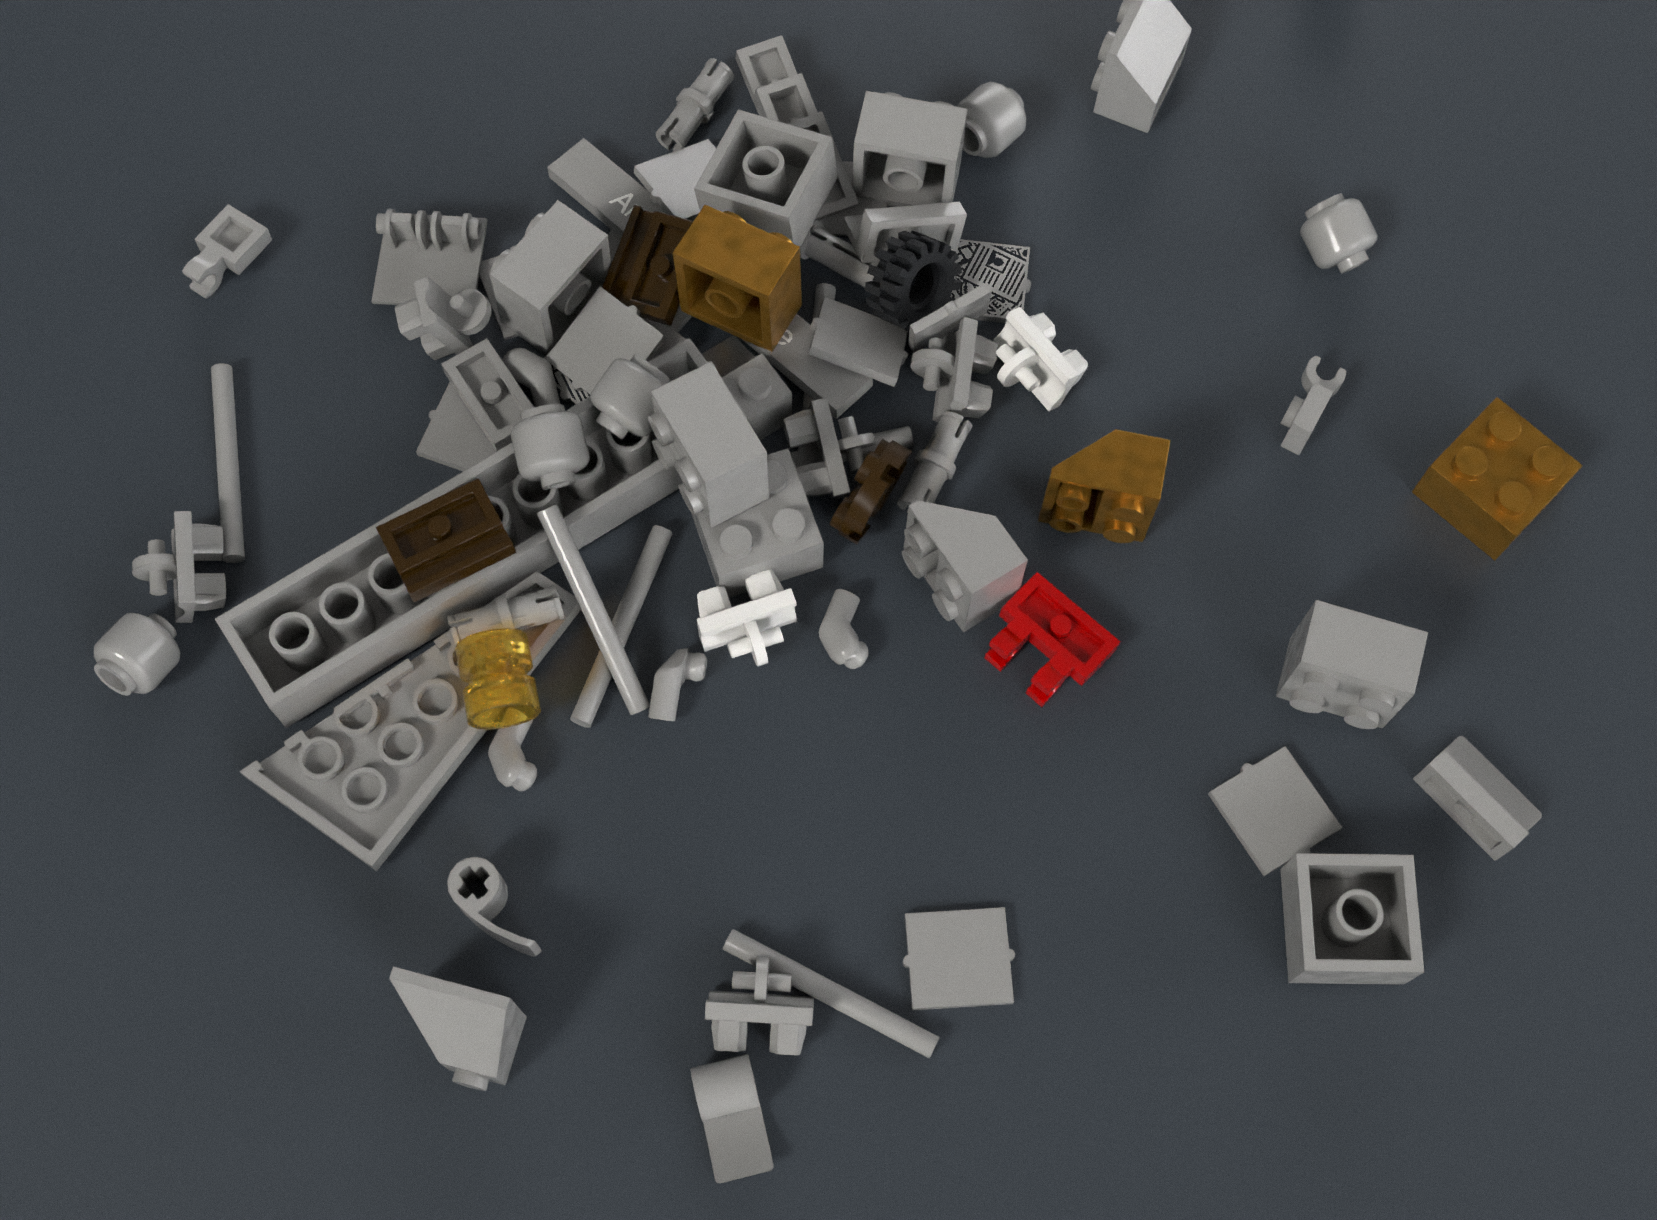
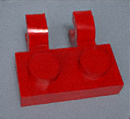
(1057, 629)

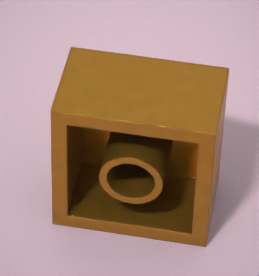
(738, 277)
(1496, 478)

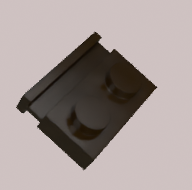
(644, 264)
(446, 540)

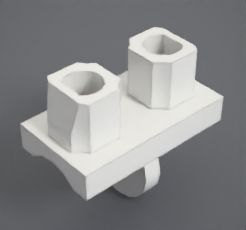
(1033, 359)
(748, 625)

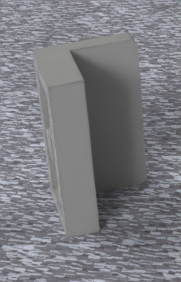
(877, 225)
(1478, 798)

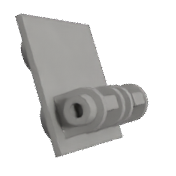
(427, 245)

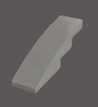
(785, 97)

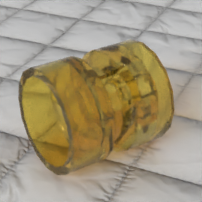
(497, 670)

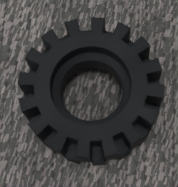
(896, 271)

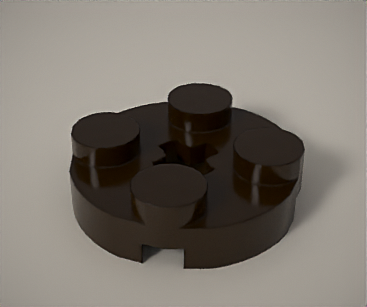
(878, 478)

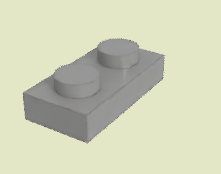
(488, 391)

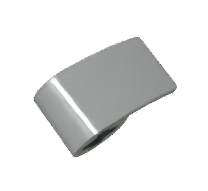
(486, 908)
(732, 1118)

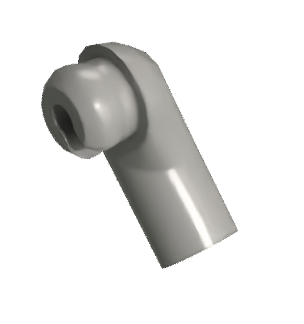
(533, 373)
(837, 633)
(669, 679)
(509, 760)

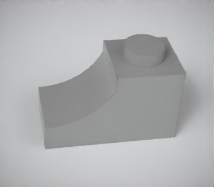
(752, 385)

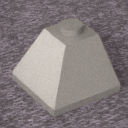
(464, 1026)

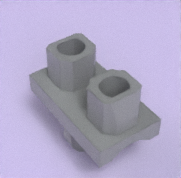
(442, 320)
(949, 368)
(817, 427)
(191, 589)
(733, 1011)

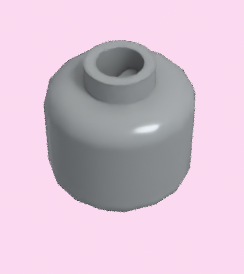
(993, 119)
(1338, 233)
(626, 397)
(550, 445)
(136, 653)

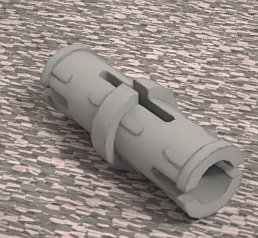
(695, 105)
(937, 460)
(512, 613)

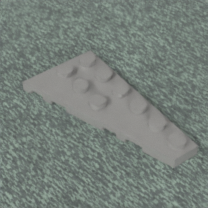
(389, 745)

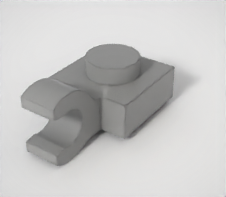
(226, 242)
(1304, 414)

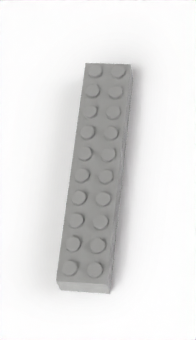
(351, 609)

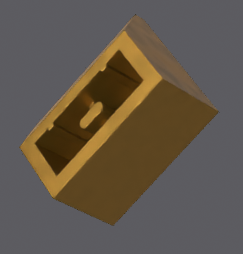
(1108, 487)

